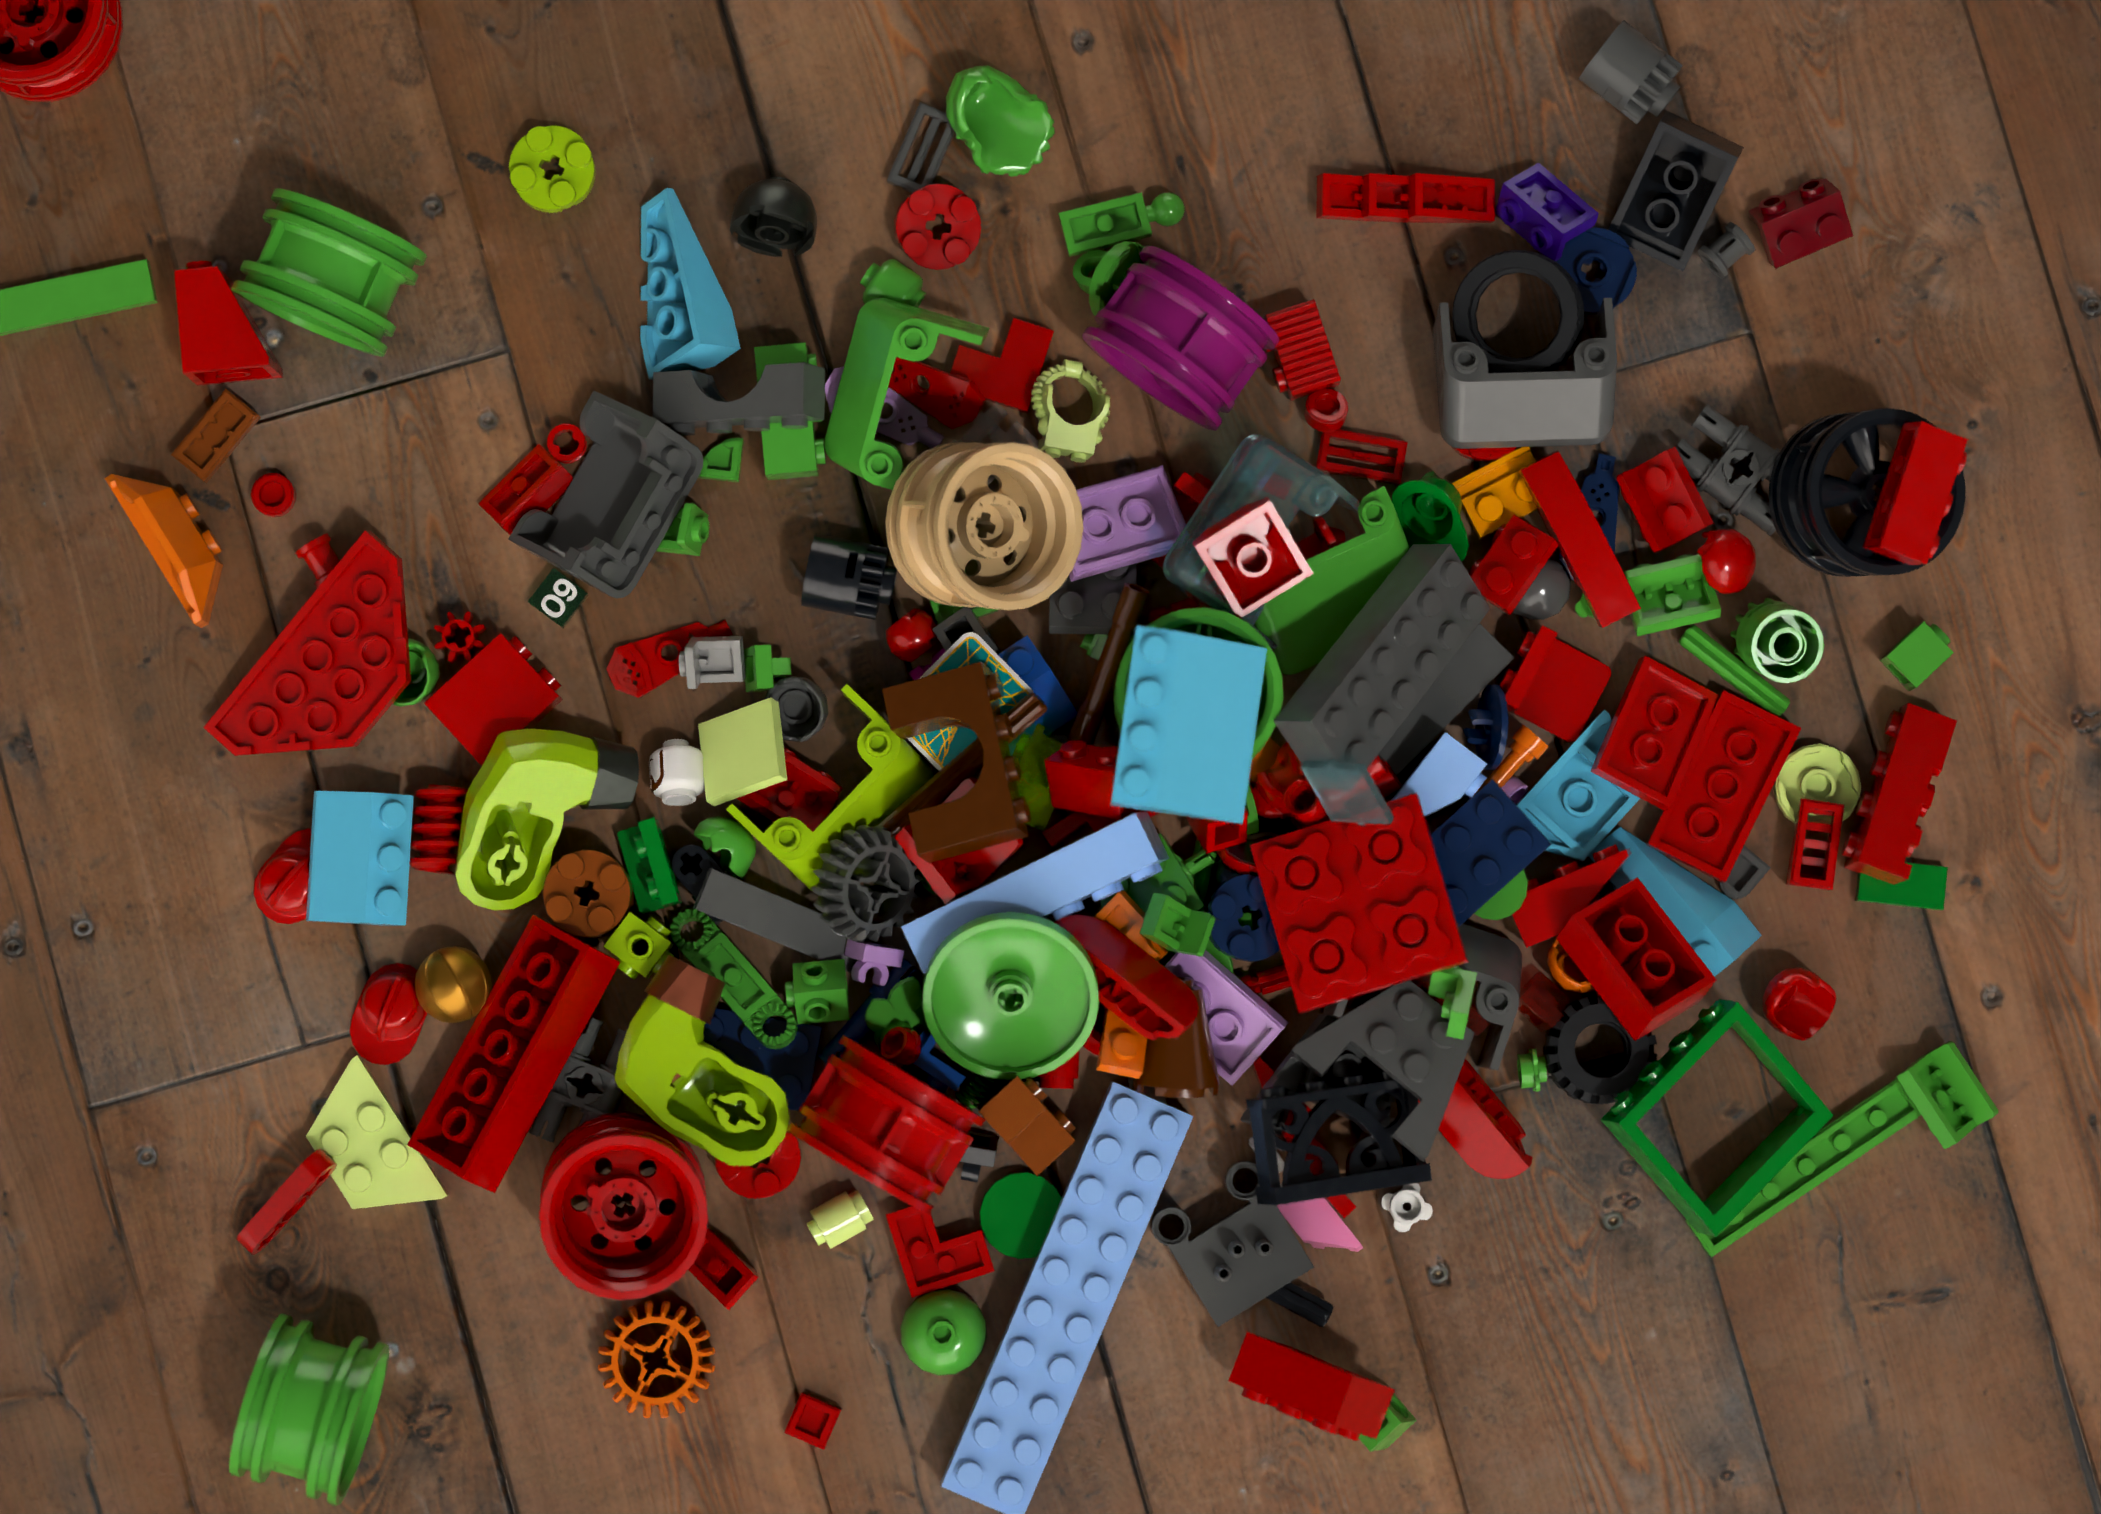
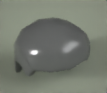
(1546, 594)
(801, 707)

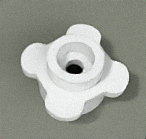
(1404, 1219)

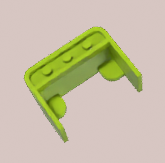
(894, 778)

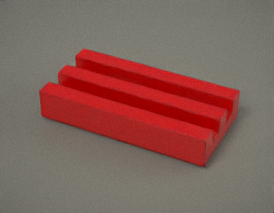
(1357, 472)

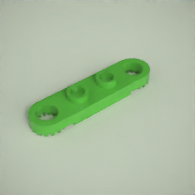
(744, 987)

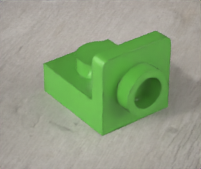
(1456, 989)

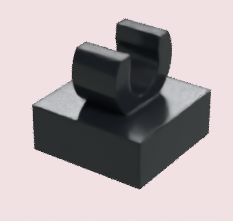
(980, 1152)

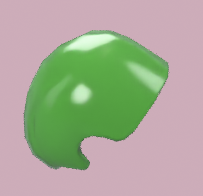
(424, 674)
(732, 840)

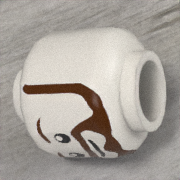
(676, 773)

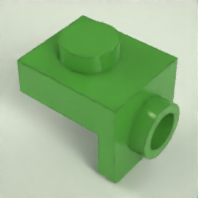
(686, 532)
(1177, 926)

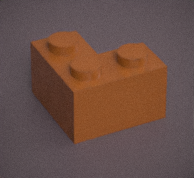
(1028, 1125)

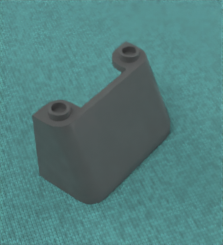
(616, 500)

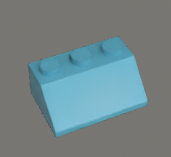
(359, 858)

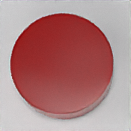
(1326, 410)
(273, 495)

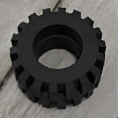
(1564, 1064)

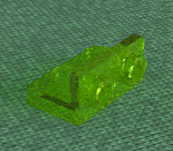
(1034, 786)

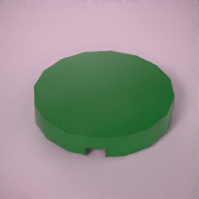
(1018, 1214)

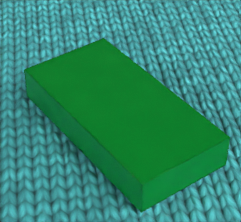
(1922, 890)

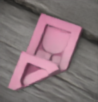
(1319, 1224)

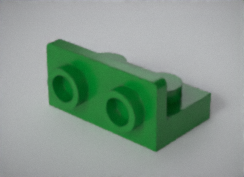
(649, 866)

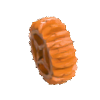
(639, 1392)

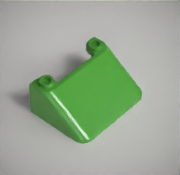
(1320, 608)

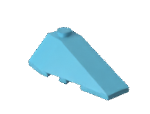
(686, 307)
(1701, 913)

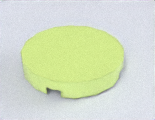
(1818, 775)

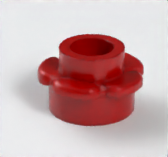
(901, 1046)

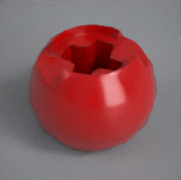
(912, 635)

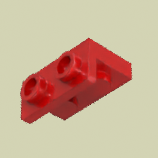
(1664, 500)

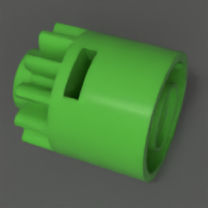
(1778, 641)

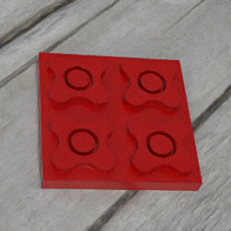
(1358, 905)

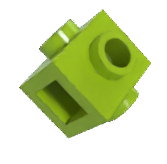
(626, 938)

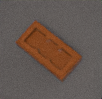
(215, 436)

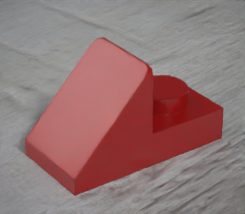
(722, 1270)

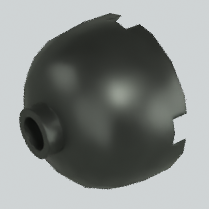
(774, 217)

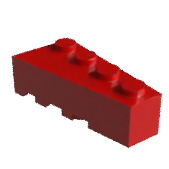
(1898, 794)

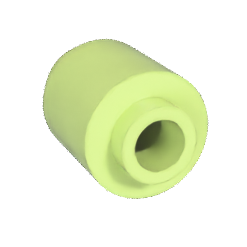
(839, 1219)

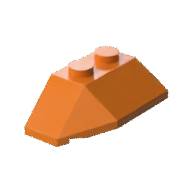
(175, 541)

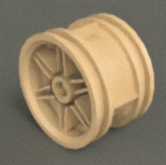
(952, 521)

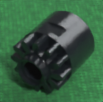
(847, 577)

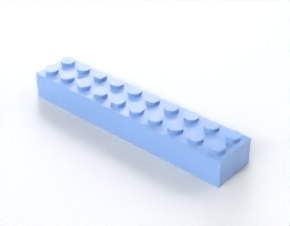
(1066, 1300)

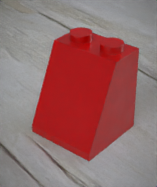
(217, 330)

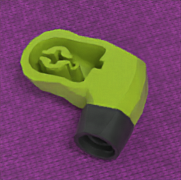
(520, 806)

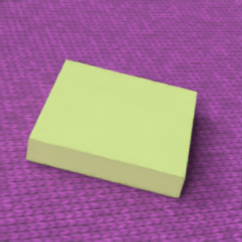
(742, 751)

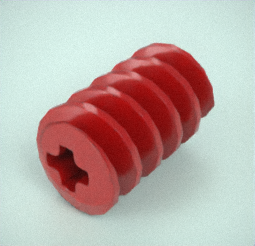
(437, 828)

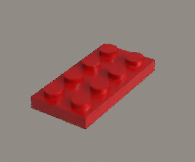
(1724, 786)

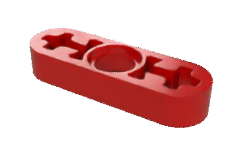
(286, 1201)

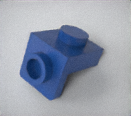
(938, 1073)

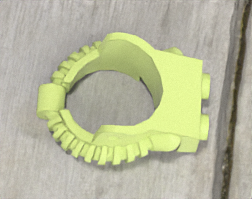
(1060, 436)

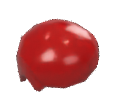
(1727, 560)

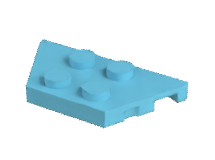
(1573, 803)

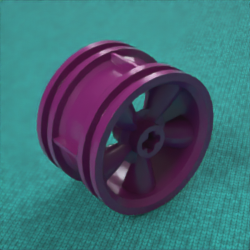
(1181, 337)

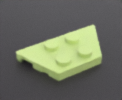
(371, 1145)

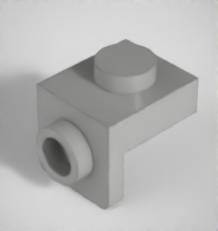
(712, 660)

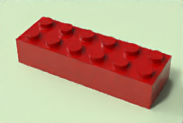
(513, 1054)

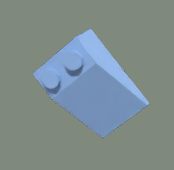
(1444, 775)

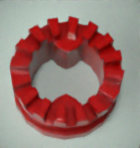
(577, 436)

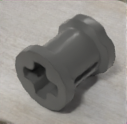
(1726, 250)

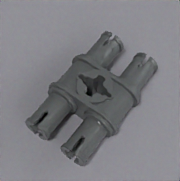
(1715, 475)
(566, 1093)

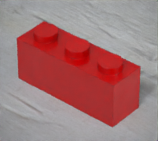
(1916, 493)

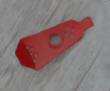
(941, 393)
(649, 660)

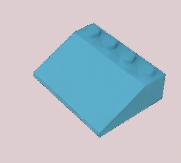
(1188, 725)

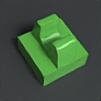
(762, 668)

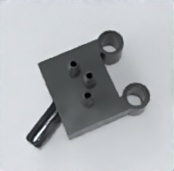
(1244, 1259)

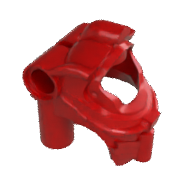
(1287, 793)

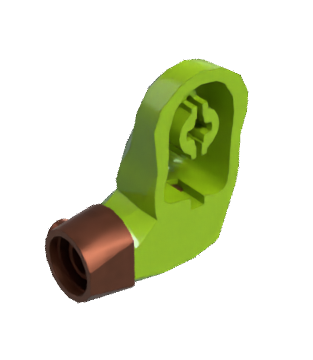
(692, 1084)

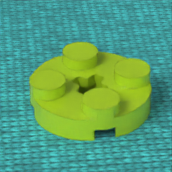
(561, 191)

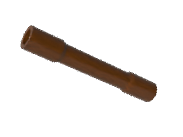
(1123, 623)

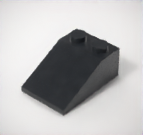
(1675, 190)

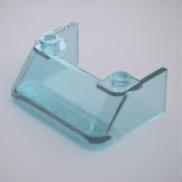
(1254, 472)

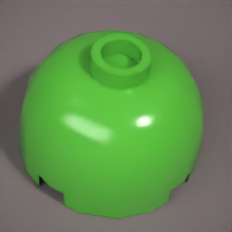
(943, 1332)

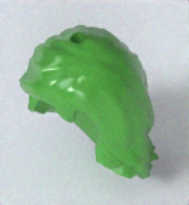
(998, 120)

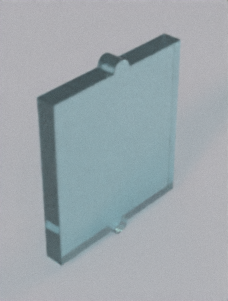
(1347, 792)

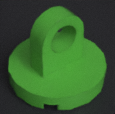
(1109, 271)

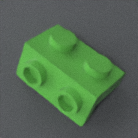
(1671, 595)
(1947, 1094)

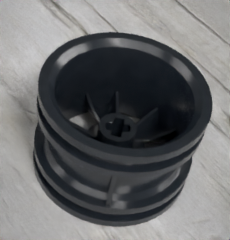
(1802, 491)

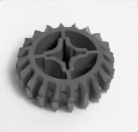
(865, 909)

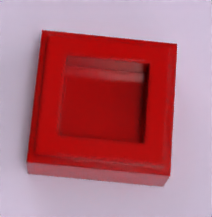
(812, 1420)

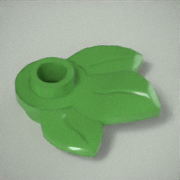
(900, 1009)

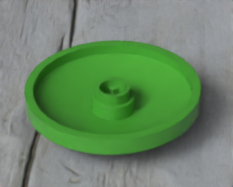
(1010, 995)

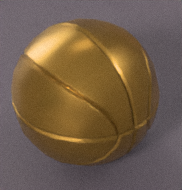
(453, 984)

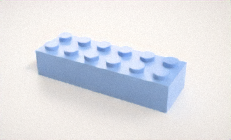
(1051, 884)

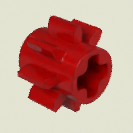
(449, 634)

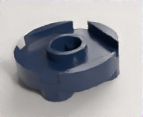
(1615, 262)
(1227, 907)

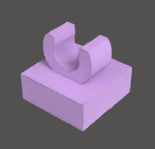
(875, 956)

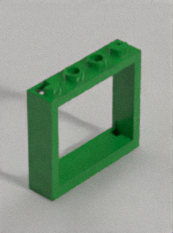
(1762, 1164)

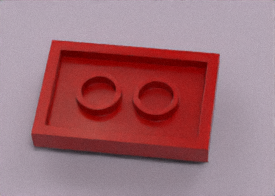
(1654, 733)

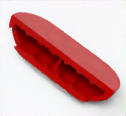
(1133, 981)
(1483, 1128)

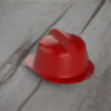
(283, 880)
(387, 1015)

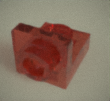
(1542, 1002)

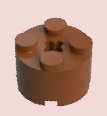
(576, 872)

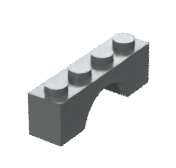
(783, 395)

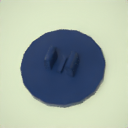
(1490, 726)

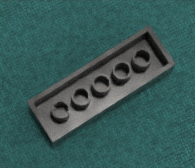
(1384, 659)

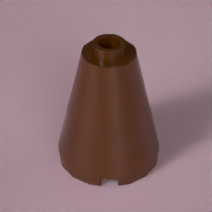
(1182, 1064)

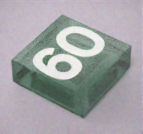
(558, 598)

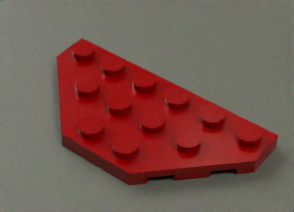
(330, 666)

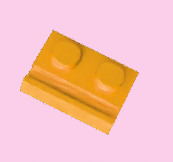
(1496, 492)

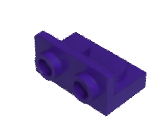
(1544, 210)

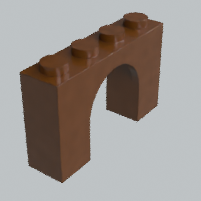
(992, 808)

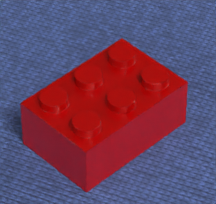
(1636, 959)
(1310, 1388)

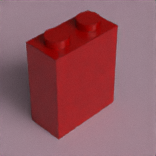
(494, 695)

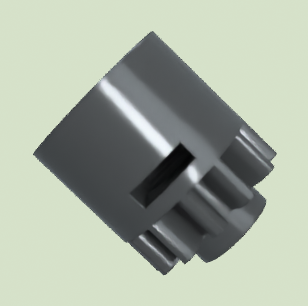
(1632, 73)

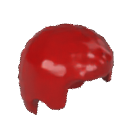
(1798, 1003)

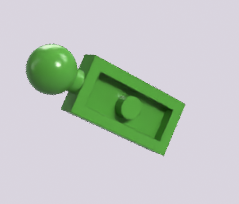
(1117, 221)

